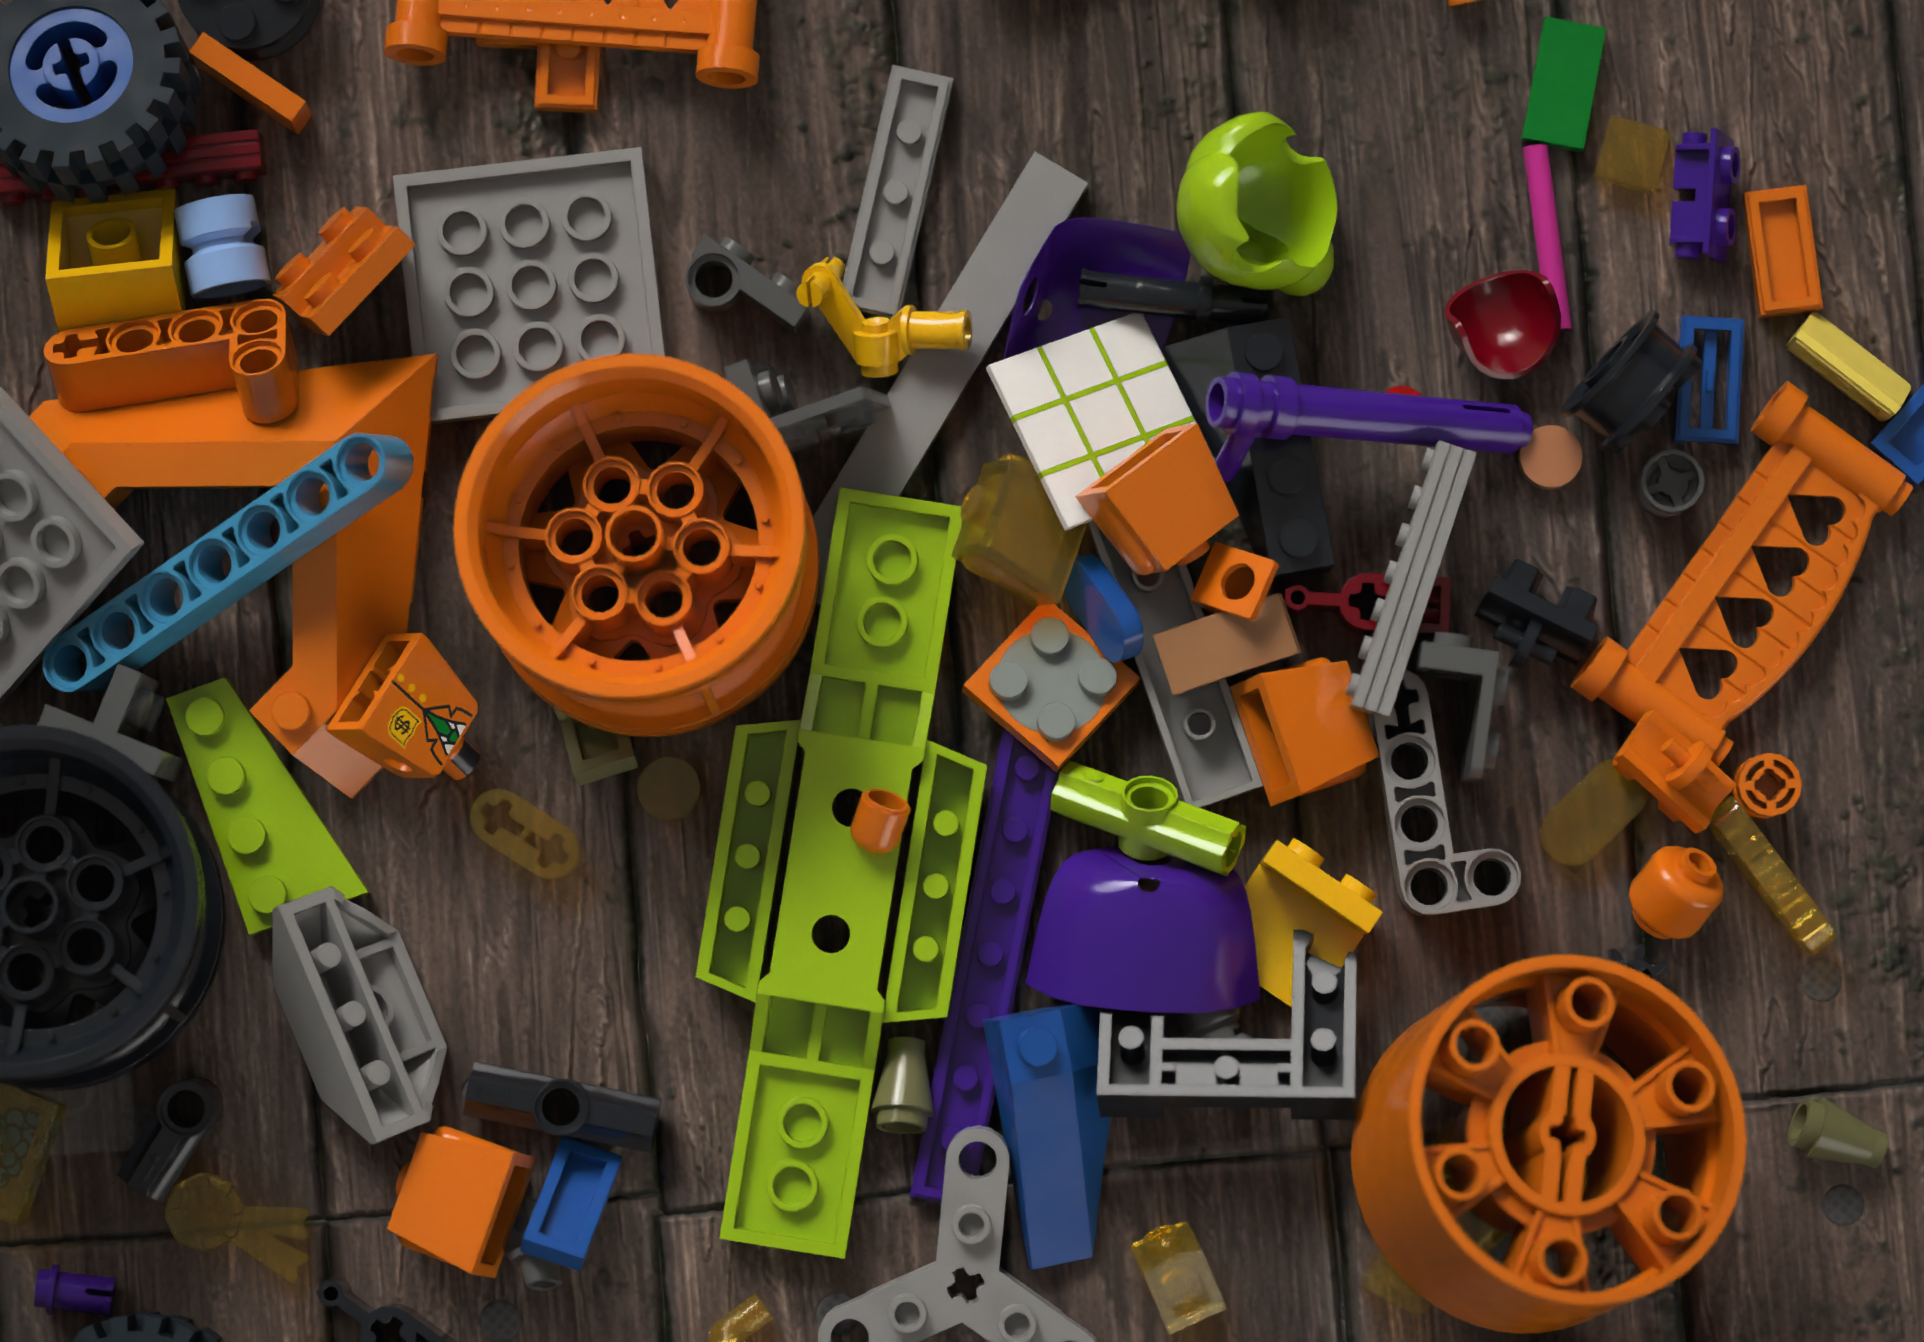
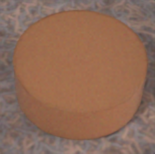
(1550, 457)

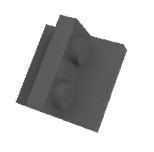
(126, 710)

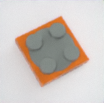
(1050, 685)

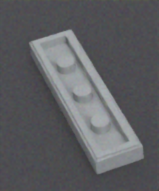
(896, 190)

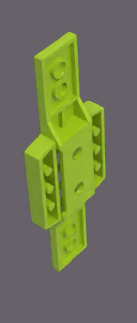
(817, 1009)

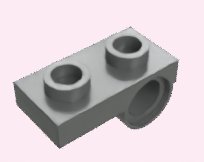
(773, 297)

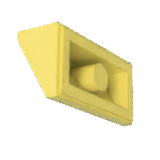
(1849, 367)

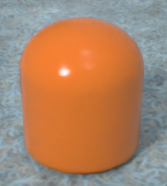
(878, 827)

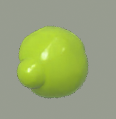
(1258, 208)

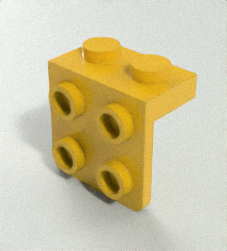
(1294, 894)

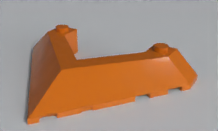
(344, 588)

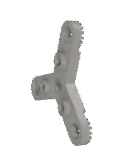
(970, 1239)

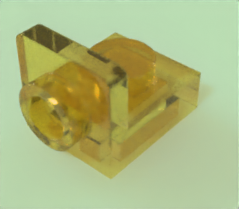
(1177, 1276)

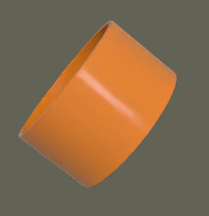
(1562, 1109)

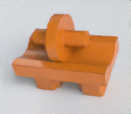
(1673, 771)

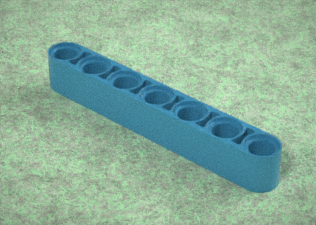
(252, 557)

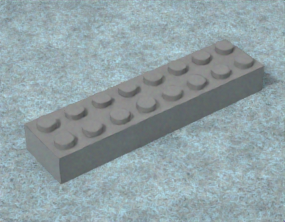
(1196, 727)

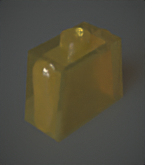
(1015, 533)

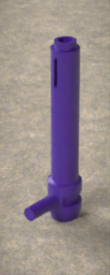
(1280, 408)

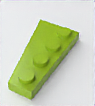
(256, 808)

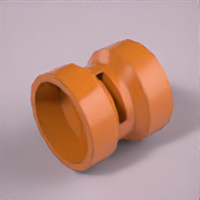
(1756, 787)

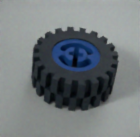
(137, 84)

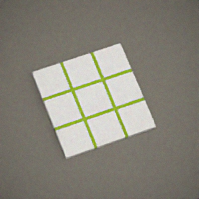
(1088, 405)

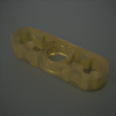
(1771, 877)

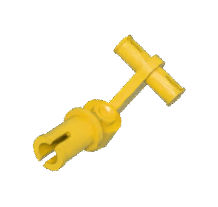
(880, 341)

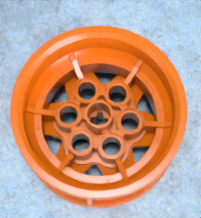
(585, 425)

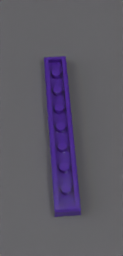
(987, 958)

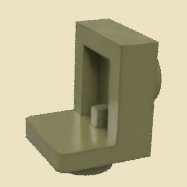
(595, 752)

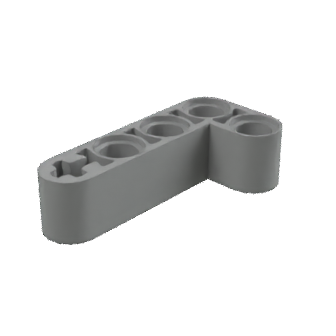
(1428, 794)

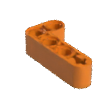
(181, 356)

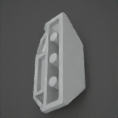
(357, 1013)

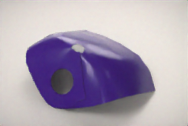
(1099, 247)
(1143, 950)

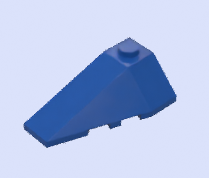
(1051, 1122)

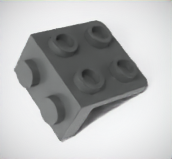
(1453, 658)

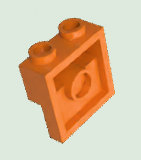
(341, 270)

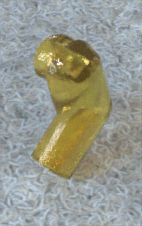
(741, 1321)

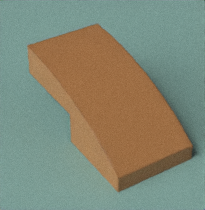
(1225, 646)

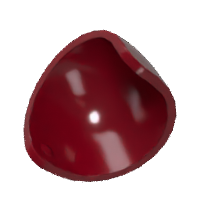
(1505, 322)

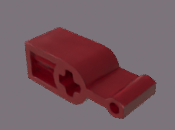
(1432, 621)

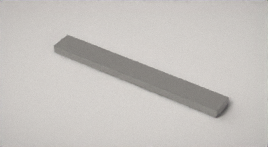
(938, 377)

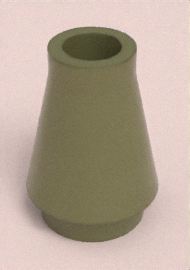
(903, 1090)
(1834, 1134)

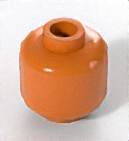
(1675, 892)

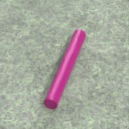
(1546, 225)

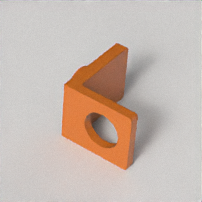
(1234, 582)

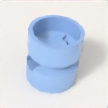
(222, 246)

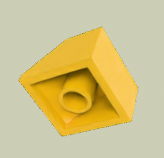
(115, 259)

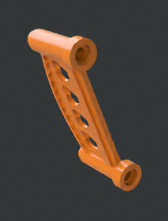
(713, 29)
(1804, 459)

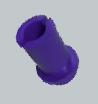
(72, 1290)

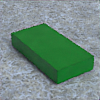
(1563, 84)

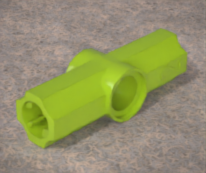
(1148, 818)

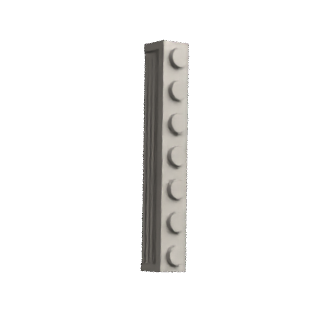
(1410, 579)

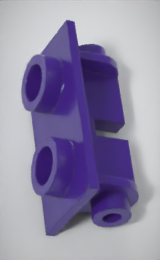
(1710, 172)

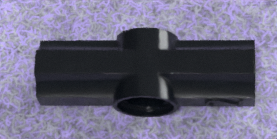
(521, 1100)

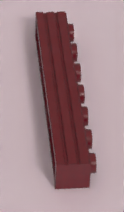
(202, 161)

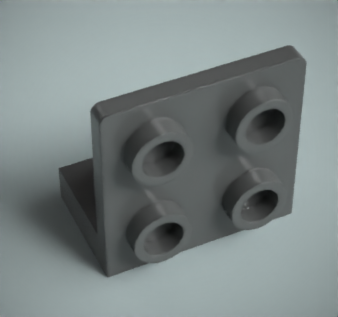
(800, 426)

